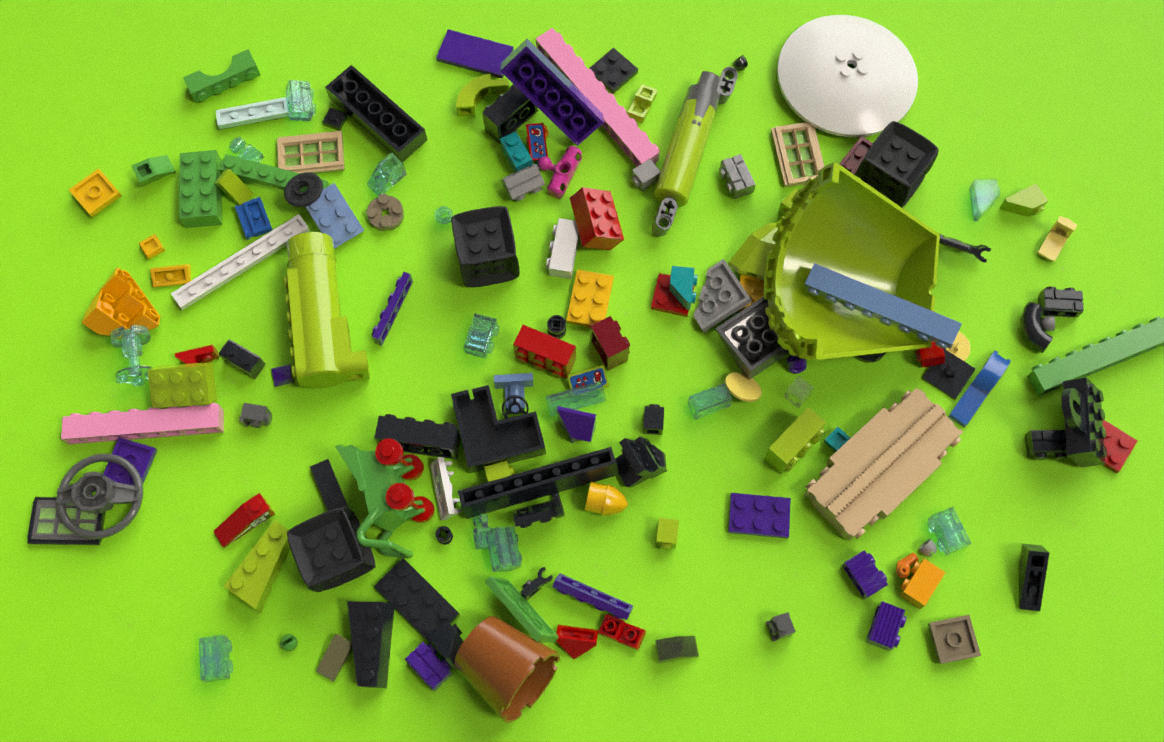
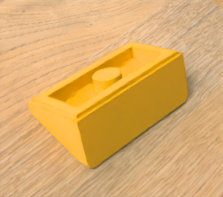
(171, 275)

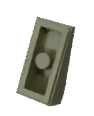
(335, 657)

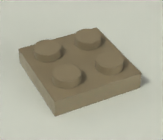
(954, 639)

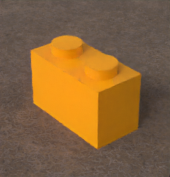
(921, 583)

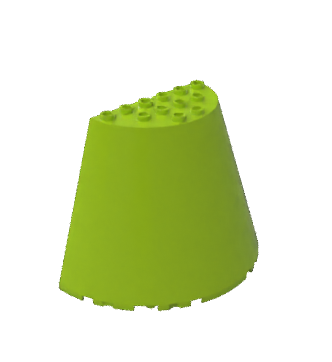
(857, 234)

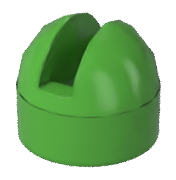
(291, 645)

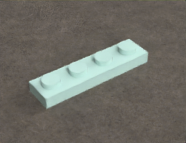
(252, 113)

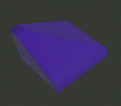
(282, 375)

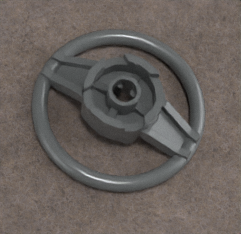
(107, 495)

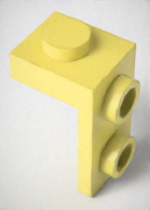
(1056, 238)

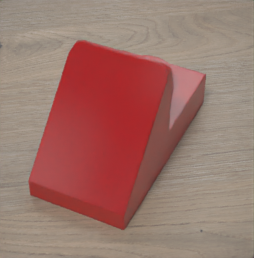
(203, 354)

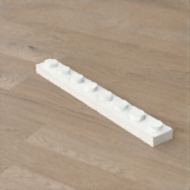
(239, 262)

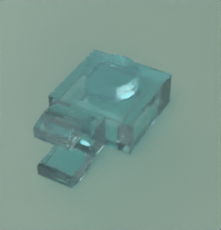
(479, 533)

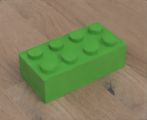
(199, 197)

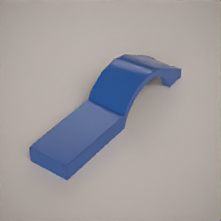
(979, 389)

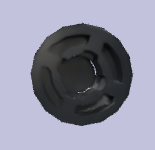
(554, 329)

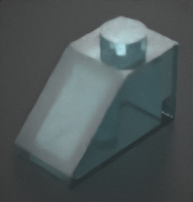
(983, 195)

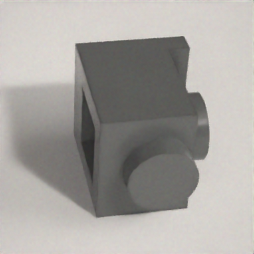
(255, 415)
(780, 627)

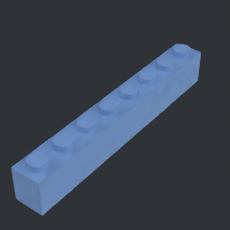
(883, 306)

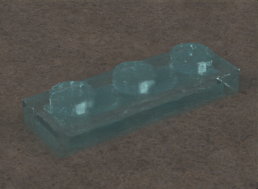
(576, 397)

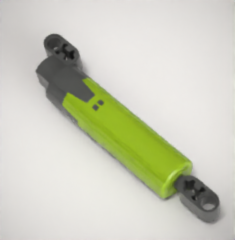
(689, 143)

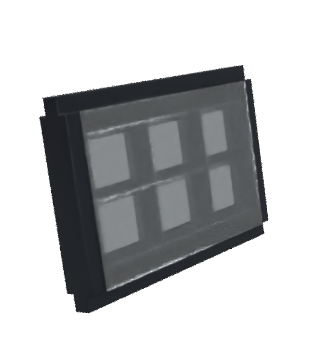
(48, 528)

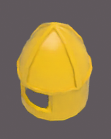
(605, 499)

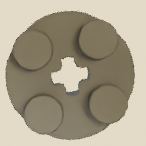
(385, 222)

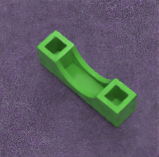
(241, 70)

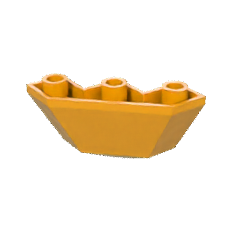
(120, 305)

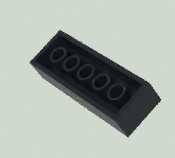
(376, 113)

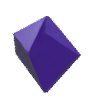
(576, 423)

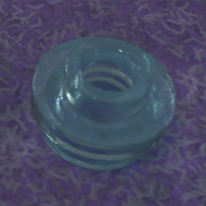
(441, 211)

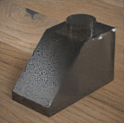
(676, 648)

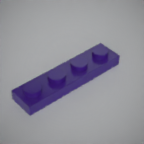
(394, 304)
(593, 596)

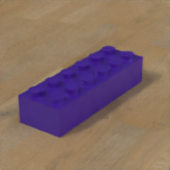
(552, 92)

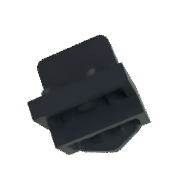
(639, 461)

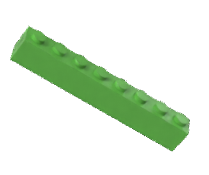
(1098, 357)

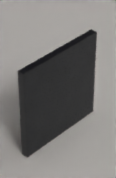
(949, 376)

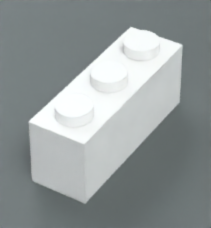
(563, 249)

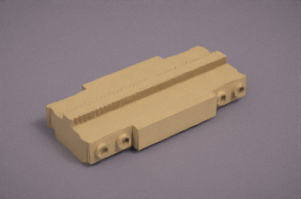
(883, 464)

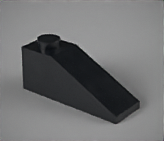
(1032, 576)

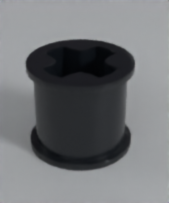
(449, 535)

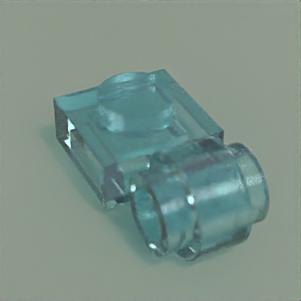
(249, 153)

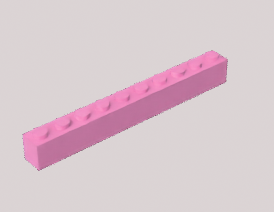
(616, 121)

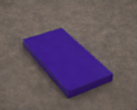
(473, 53)

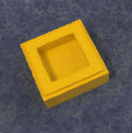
(151, 246)

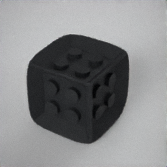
(897, 162)
(485, 246)
(329, 550)

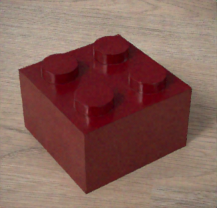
(609, 342)

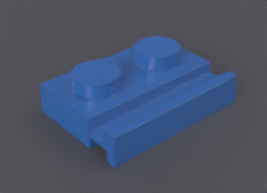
(253, 218)

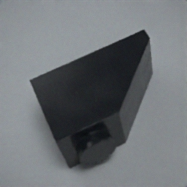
(447, 641)

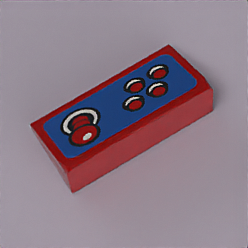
(536, 140)

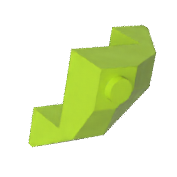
(754, 251)

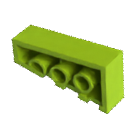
(260, 568)

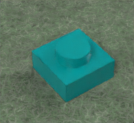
(836, 439)

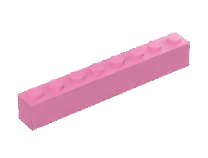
(142, 424)

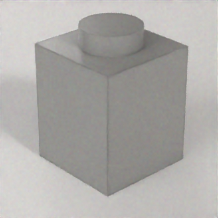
(645, 175)

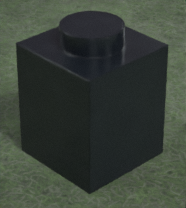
(653, 419)

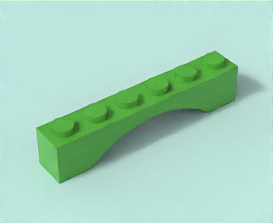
(259, 173)

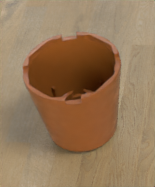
(506, 666)

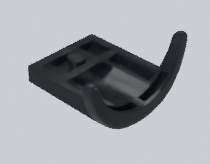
(539, 512)

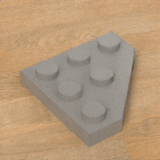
(720, 296)

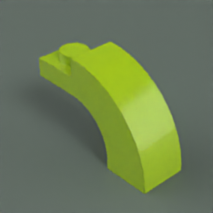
(476, 90)

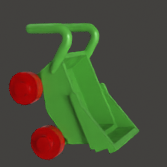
(386, 494)

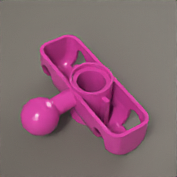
(567, 162)

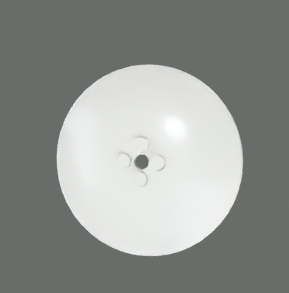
(843, 99)

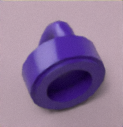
(795, 362)

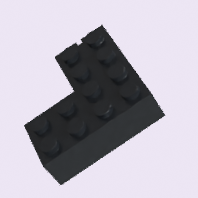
(490, 440)

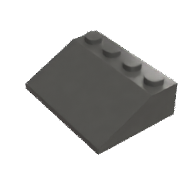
(751, 339)

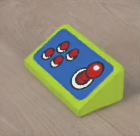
(588, 377)

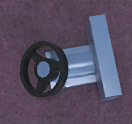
(514, 391)

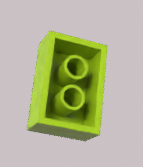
(182, 385)
(795, 441)

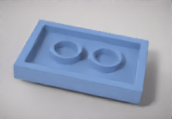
(334, 216)

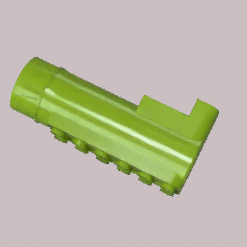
(317, 330)

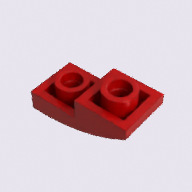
(622, 632)

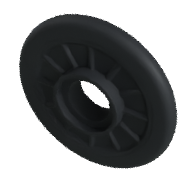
(292, 189)

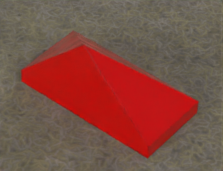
(576, 640)

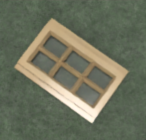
(312, 152)
(797, 153)

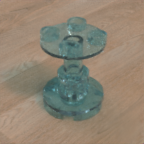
(131, 344)

